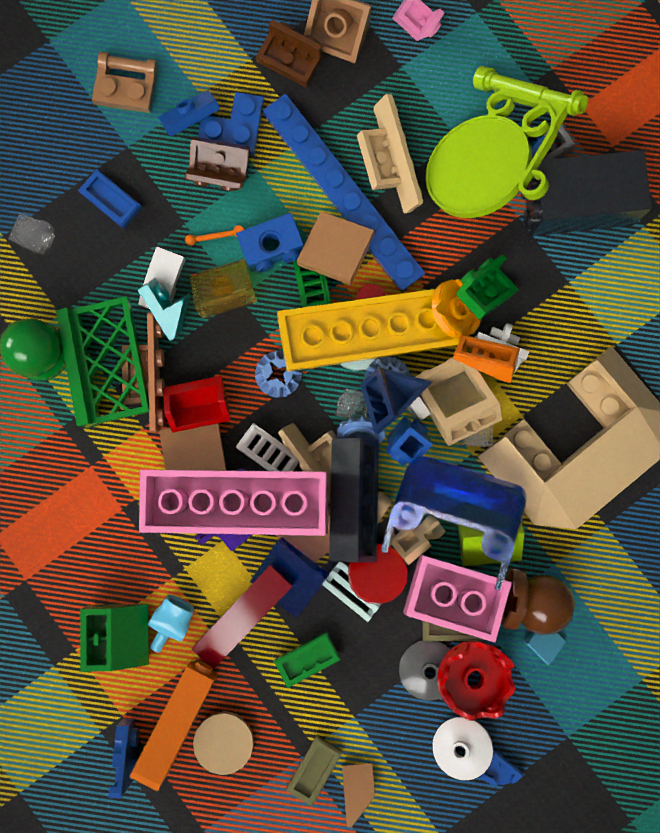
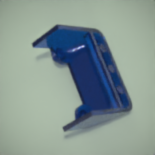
(461, 498)

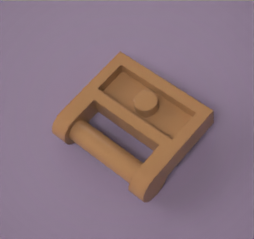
(123, 91)

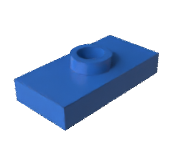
(189, 112)

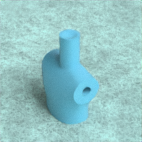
(170, 620)

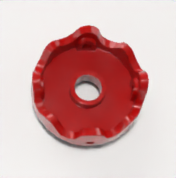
(495, 682)

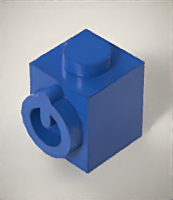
(408, 440)

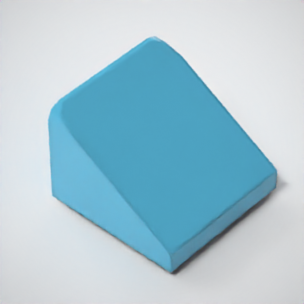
(545, 645)

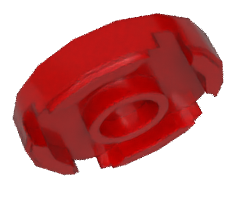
(379, 580)

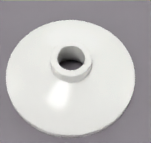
(473, 738)

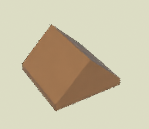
(339, 26)

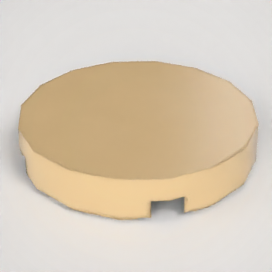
(223, 743)

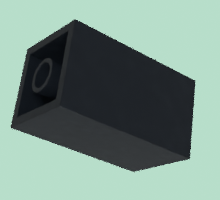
(589, 193)

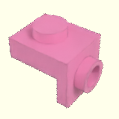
(418, 19)

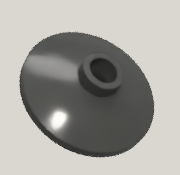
(413, 665)

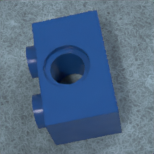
(279, 229)

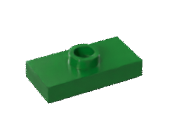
(307, 659)

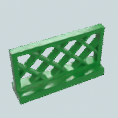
(78, 365)

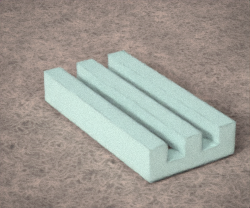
(333, 575)

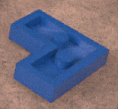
(242, 126)

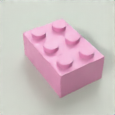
(456, 598)

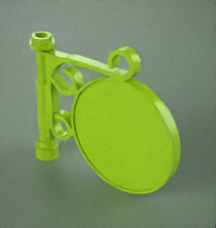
(490, 156)

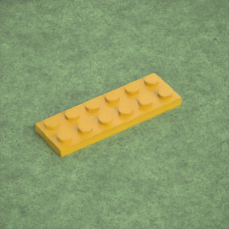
(360, 330)

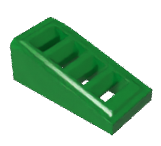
(301, 285)

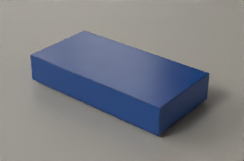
(110, 198)

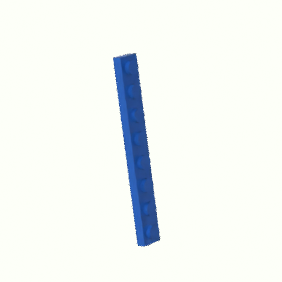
(342, 191)

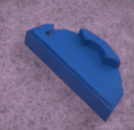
(501, 771)

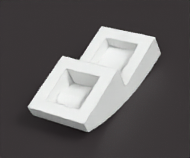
(166, 269)

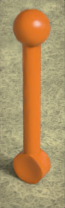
(191, 239)

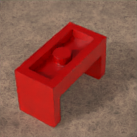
(196, 404)

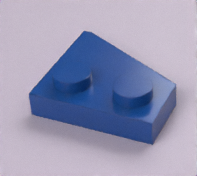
(123, 757)

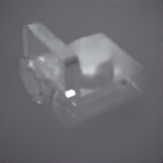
(32, 233)

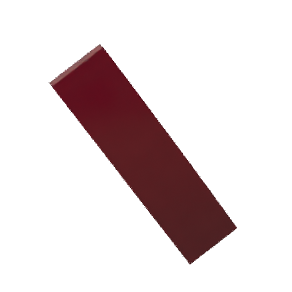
(242, 616)

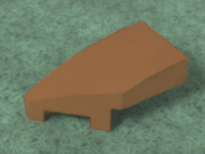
(358, 790)

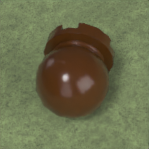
(538, 603)

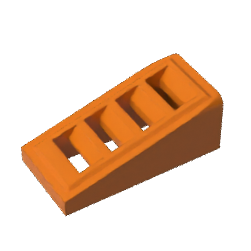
(497, 358)

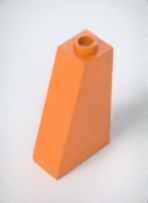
(174, 725)

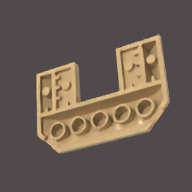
(600, 469)

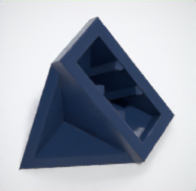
(389, 395)

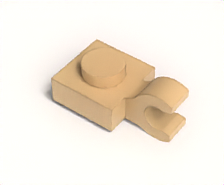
(415, 542)

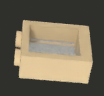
(459, 400)

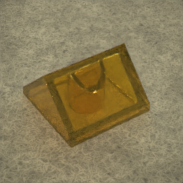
(222, 289)

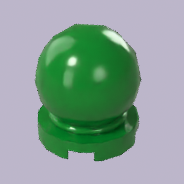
(32, 349)

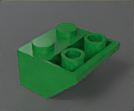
(114, 637)

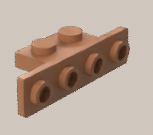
(152, 360)

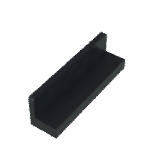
(354, 500)

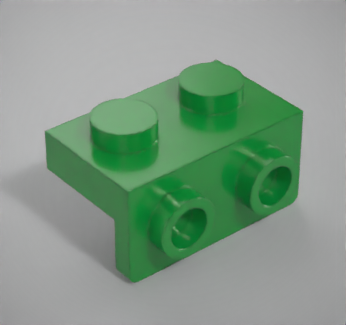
(486, 288)

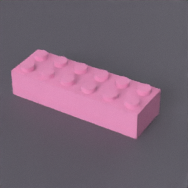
(234, 502)

